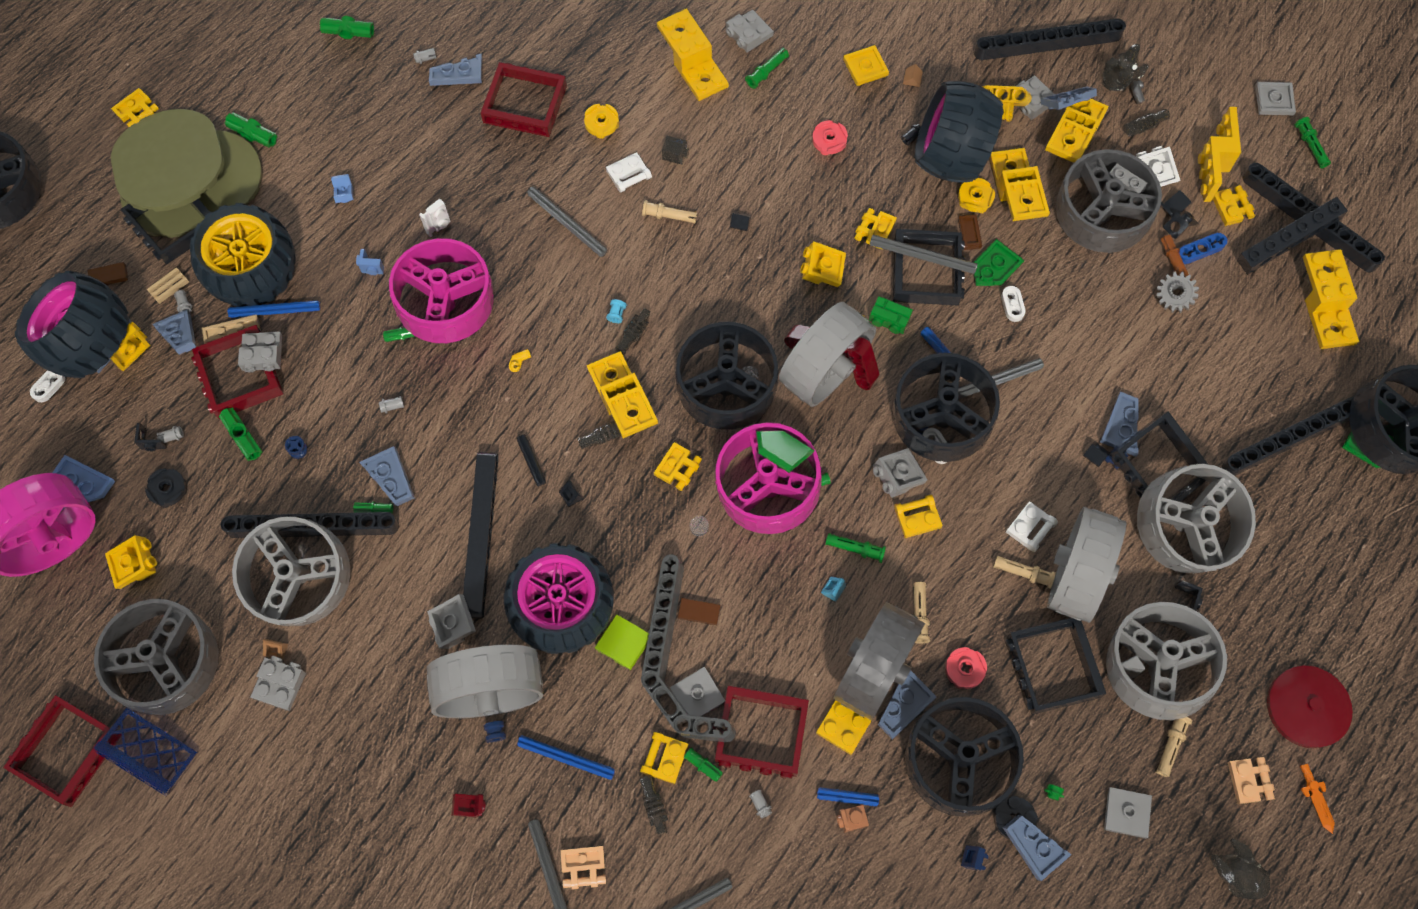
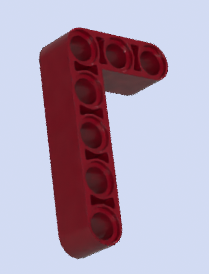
(859, 353)

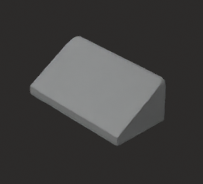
(1133, 666)

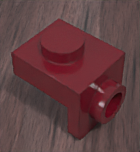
(468, 805)

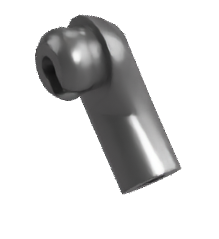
(1136, 87)

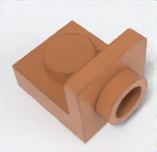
(852, 818)

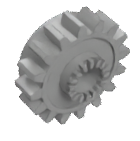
(1173, 301)

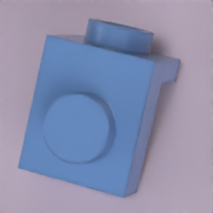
(342, 188)
(368, 265)

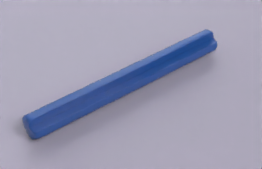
(270, 309)
(566, 757)

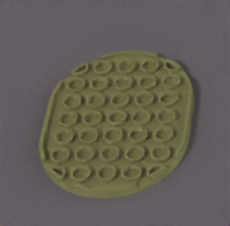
(167, 160)
(235, 184)

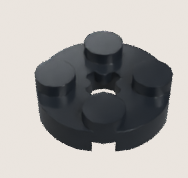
(173, 494)
(1015, 806)

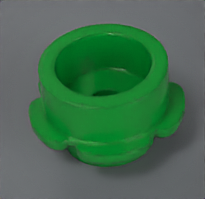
(1054, 792)

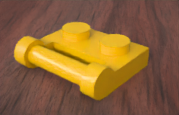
(919, 522)
(671, 759)

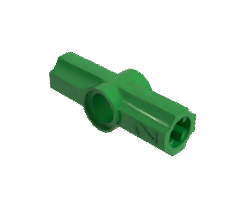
(347, 27)
(251, 130)
(235, 426)

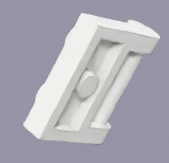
(625, 168)
(1025, 524)

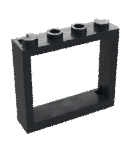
(930, 238)
(172, 251)
(1178, 439)
(1085, 654)

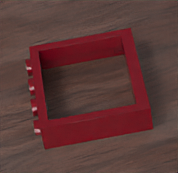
(519, 122)
(244, 401)
(770, 699)
(33, 738)

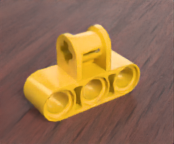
(1011, 100)

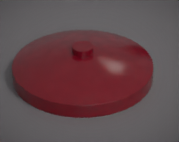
(1309, 707)

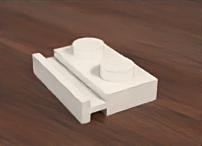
(435, 217)

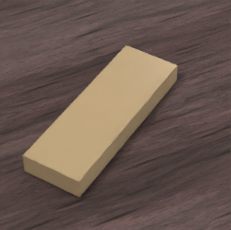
(223, 329)

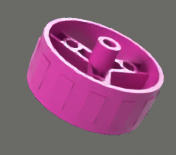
(444, 289)
(767, 477)
(30, 525)

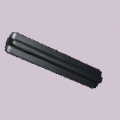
(531, 460)

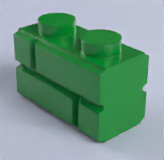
(890, 315)

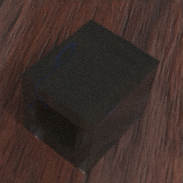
(675, 150)

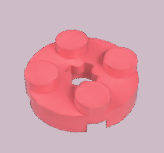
(828, 146)
(961, 678)

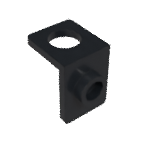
(1176, 203)
(1184, 218)
(148, 445)
(1195, 591)

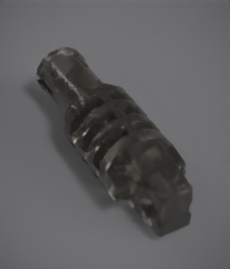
(1145, 122)
(633, 330)
(600, 435)
(654, 805)

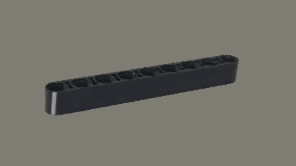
(1049, 39)
(1297, 205)
(1289, 438)
(338, 528)
(480, 533)

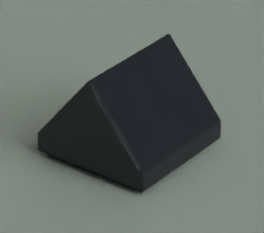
(740, 221)
(1096, 454)
(570, 494)

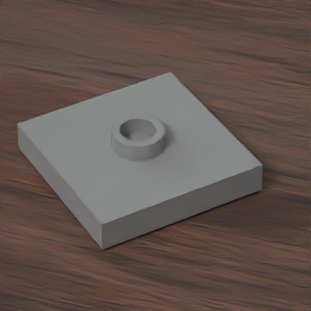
(1275, 98)
(698, 693)
(1128, 812)

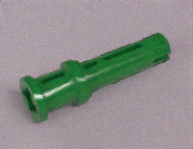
(762, 72)
(1310, 136)
(865, 549)

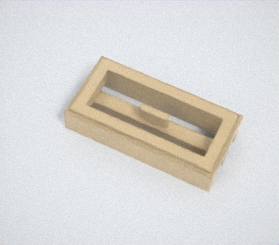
(166, 284)

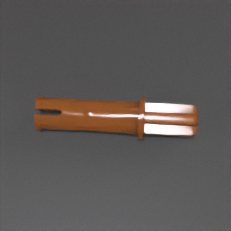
(1174, 255)

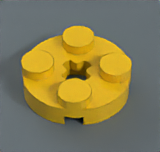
(597, 128)
(972, 203)

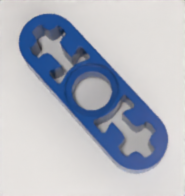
(1207, 242)

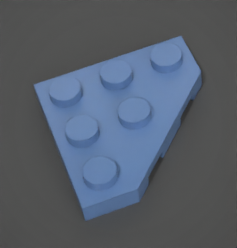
(89, 481)

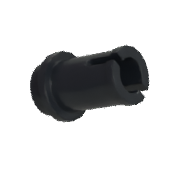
(911, 134)

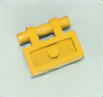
(132, 105)
(1228, 208)
(882, 225)
(673, 462)

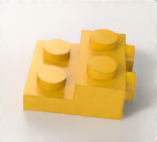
(823, 264)
(130, 348)
(131, 561)

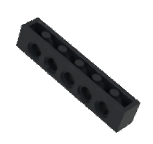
(1292, 235)

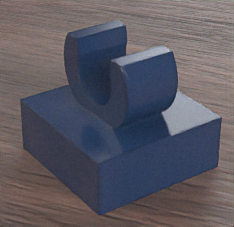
(974, 857)

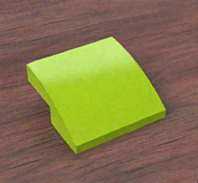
(623, 642)

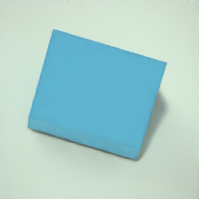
(834, 588)

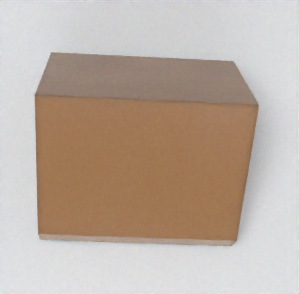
(913, 76)
(274, 648)

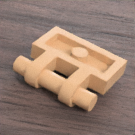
(1245, 783)
(583, 860)

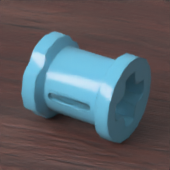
(616, 311)

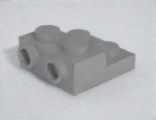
(748, 30)
(1037, 91)
(1131, 182)
(260, 351)
(899, 472)
(451, 622)
(278, 683)

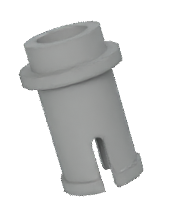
(424, 55)
(182, 301)
(391, 404)
(172, 434)
(760, 804)

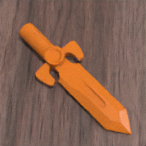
(1317, 798)

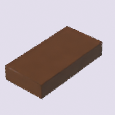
(970, 231)
(110, 274)
(699, 611)

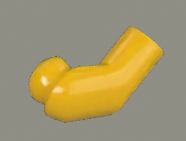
(517, 359)

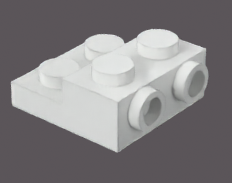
(1162, 164)

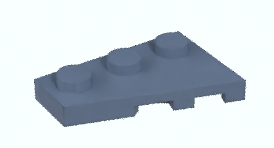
(460, 73)
(1068, 98)
(178, 331)
(1122, 423)
(390, 475)
(905, 705)
(1036, 849)

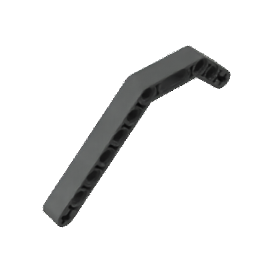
(662, 651)

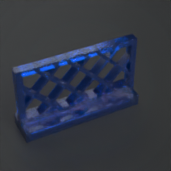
(134, 767)

